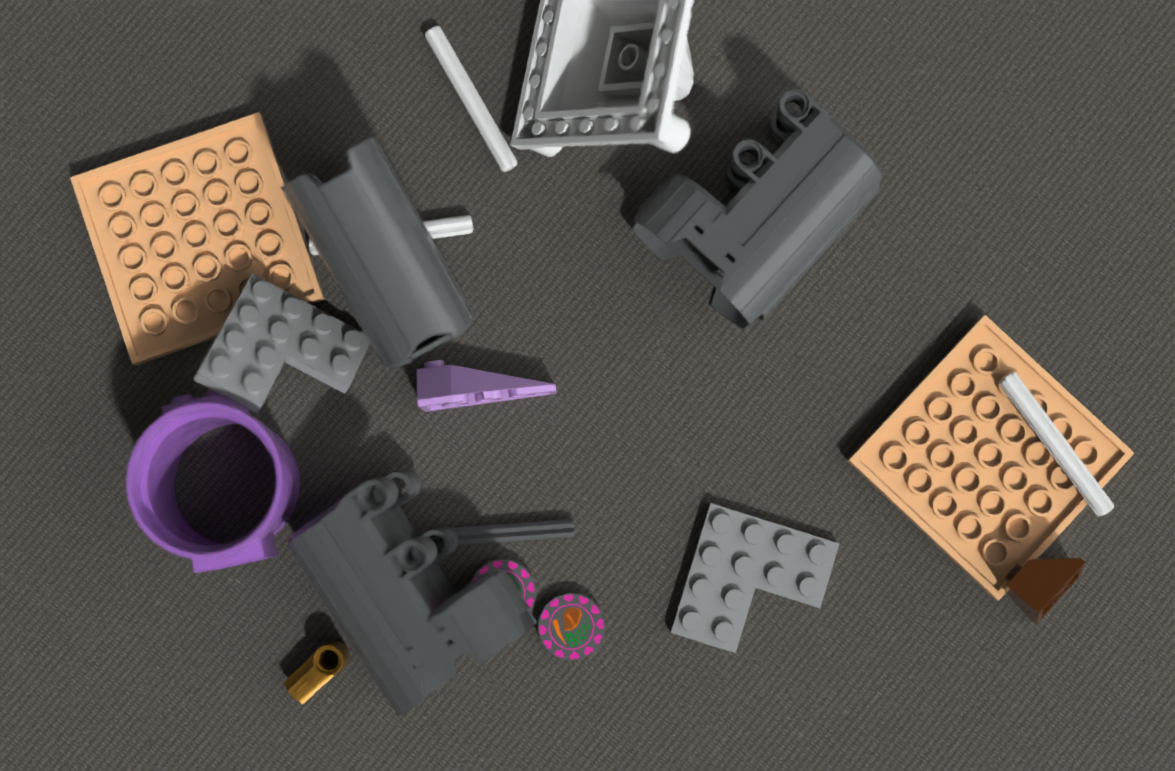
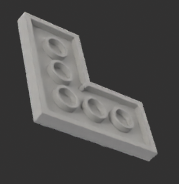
(277, 328)
(734, 559)

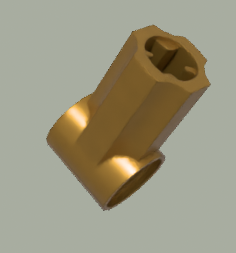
(316, 672)

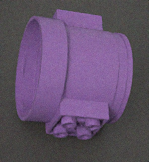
(154, 470)

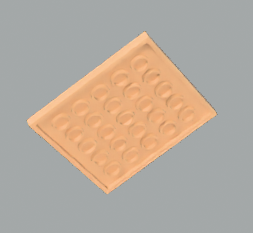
(188, 230)
(974, 467)

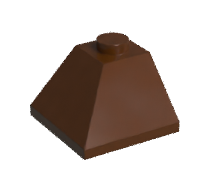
(1042, 583)

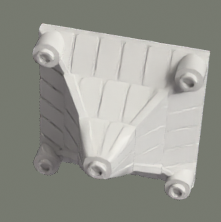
(605, 75)

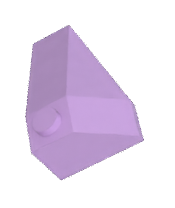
(456, 386)

